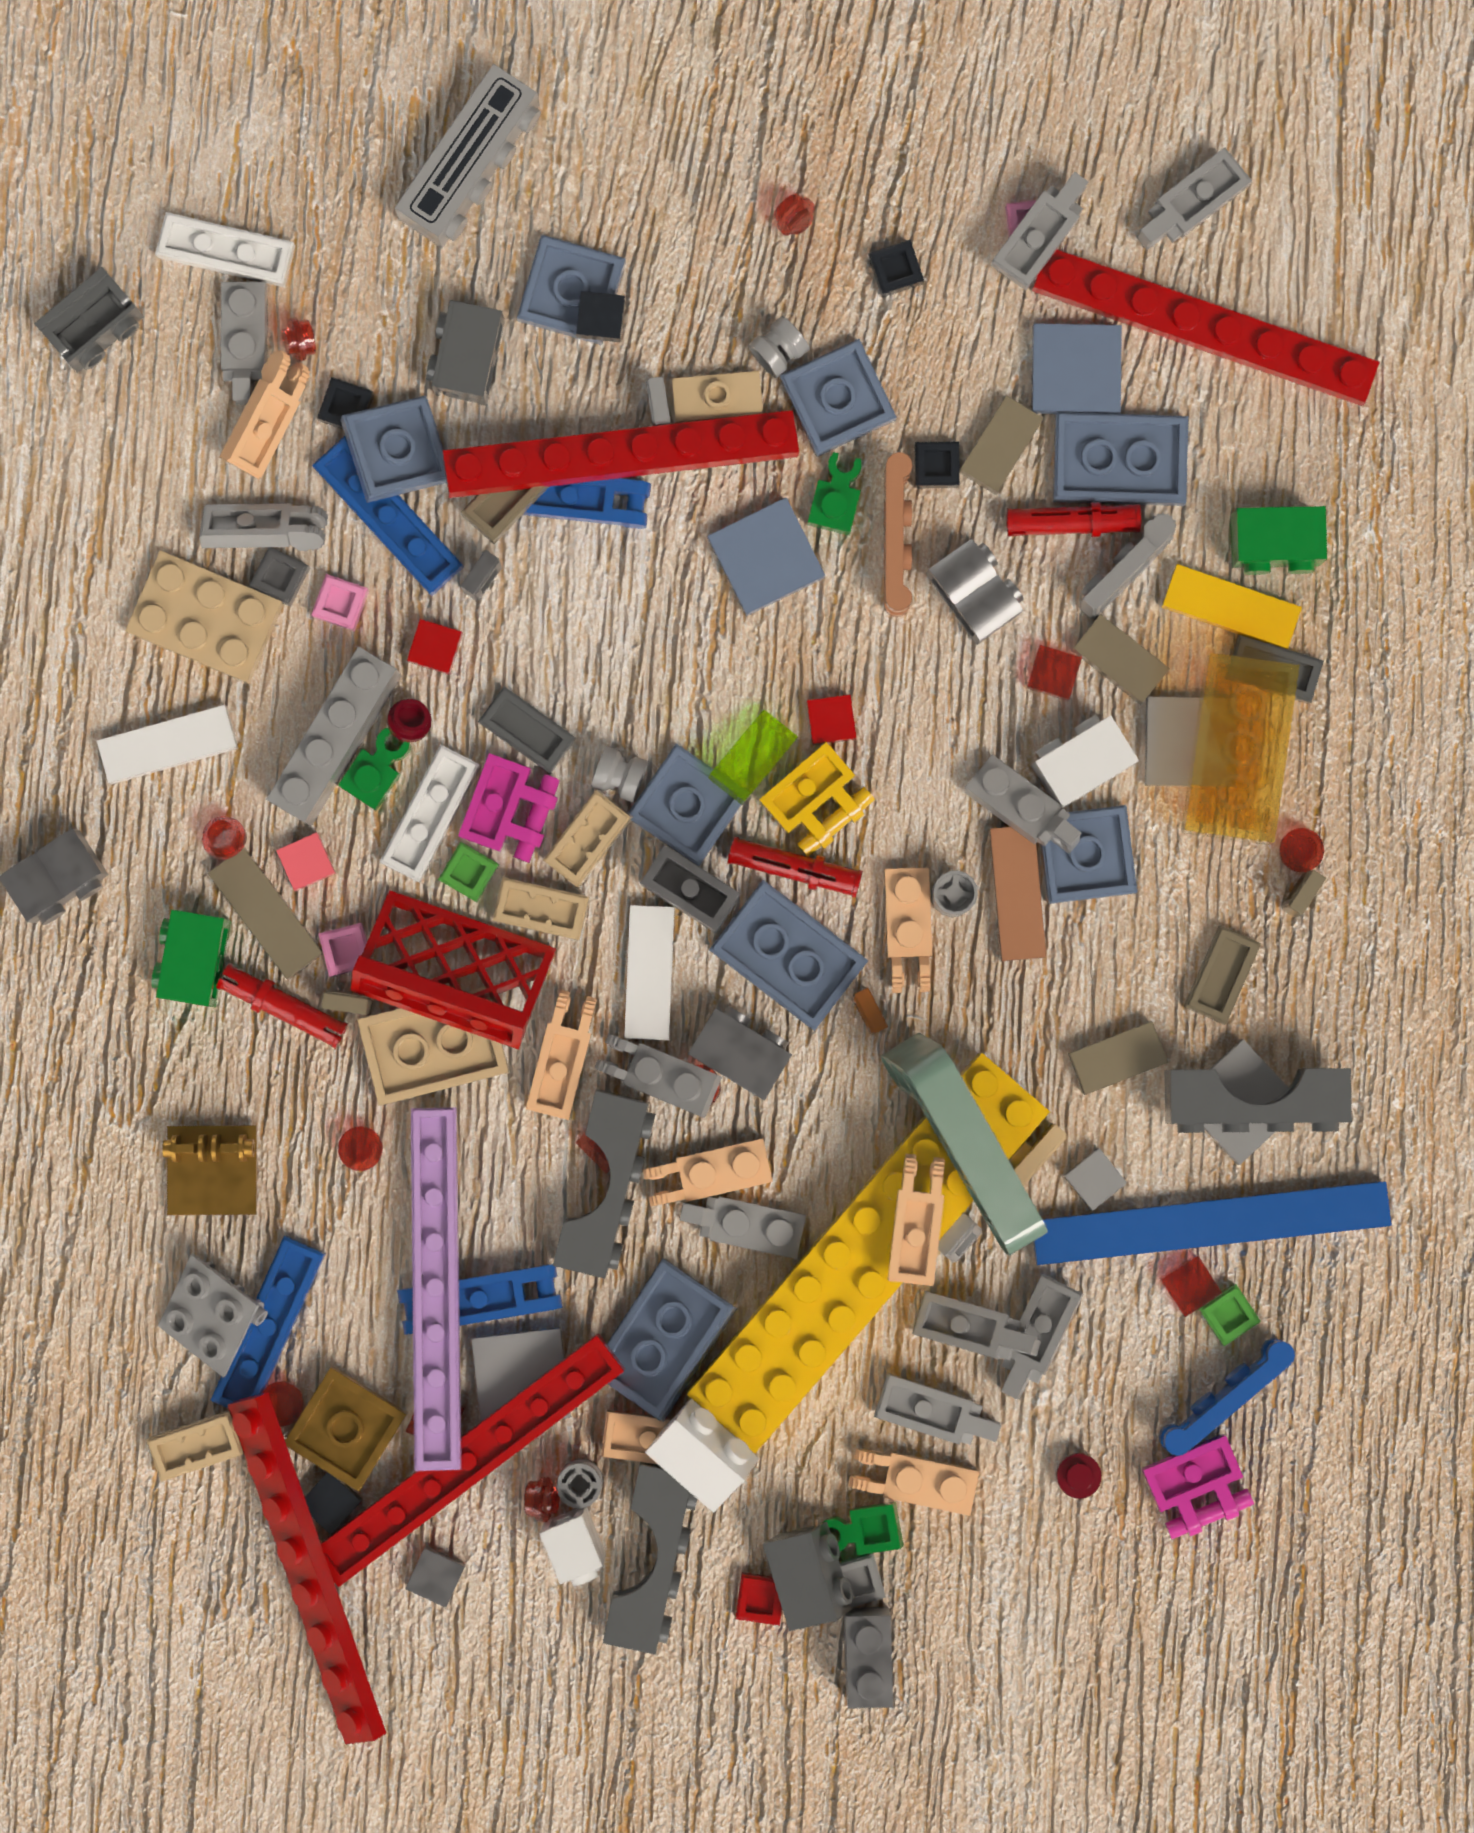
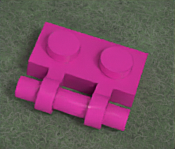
(496, 802)
(1190, 1475)

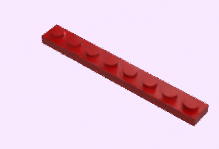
(1207, 327)
(620, 453)
(482, 1451)
(306, 1569)

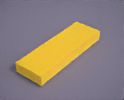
(1231, 607)

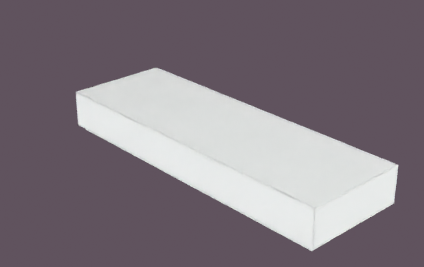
(225, 249)
(167, 744)
(430, 813)
(649, 972)

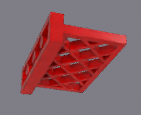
(444, 1002)

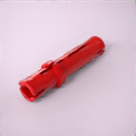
(1069, 520)
(845, 880)
(281, 1005)

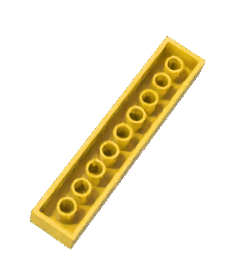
(845, 1274)

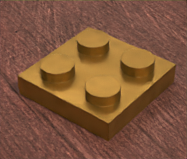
(345, 1428)

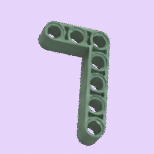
(931, 1077)

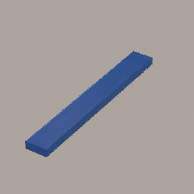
(1213, 1223)

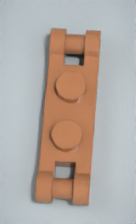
(896, 517)

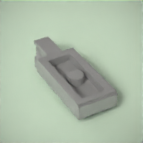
(1195, 199)
(1040, 232)
(243, 335)
(1022, 805)
(747, 1225)
(1048, 1319)
(972, 1328)
(933, 1411)

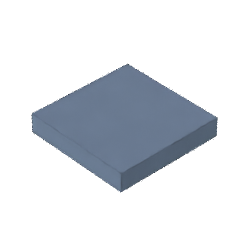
(557, 280)
(1076, 368)
(838, 397)
(395, 448)
(766, 556)
(684, 806)
(1098, 864)

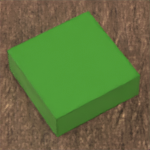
(468, 872)
(1229, 1315)

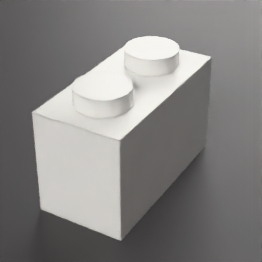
(1084, 761)
(702, 1455)
(573, 1546)

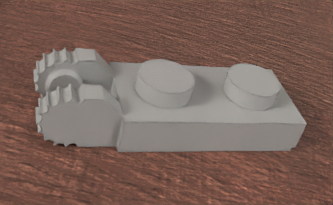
(263, 526)
(1129, 565)
(663, 1076)

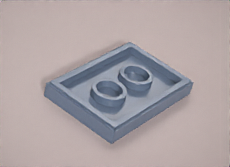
(1120, 459)
(788, 955)
(666, 1338)

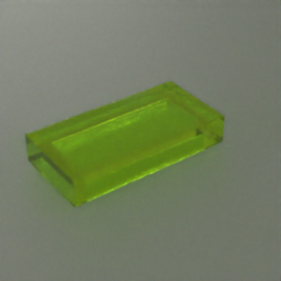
(752, 757)

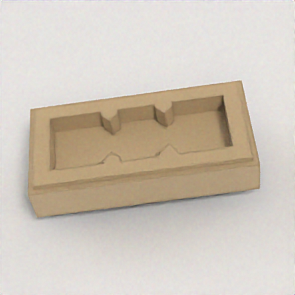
(717, 396)
(587, 838)
(541, 908)
(1030, 1158)
(194, 1446)

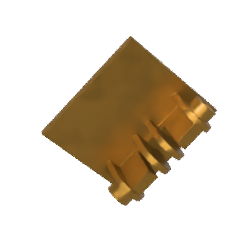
(211, 1170)

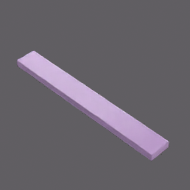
(435, 1289)

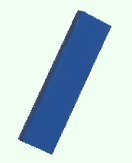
(391, 522)
(283, 1297)

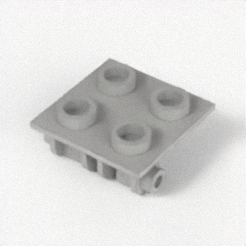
(210, 1314)

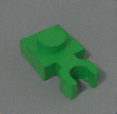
(836, 502)
(371, 775)
(871, 1528)

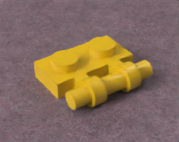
(810, 787)

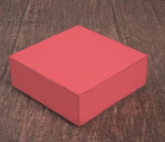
(306, 861)

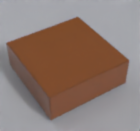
(869, 1011)

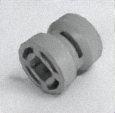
(778, 346)
(615, 772)
(956, 887)
(584, 1478)

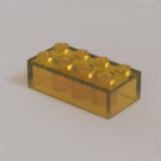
(1240, 749)

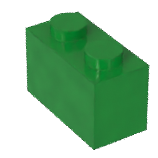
(1278, 539)
(191, 958)

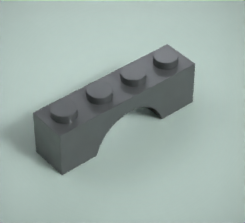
(1313, 1097)
(589, 1241)
(637, 1613)

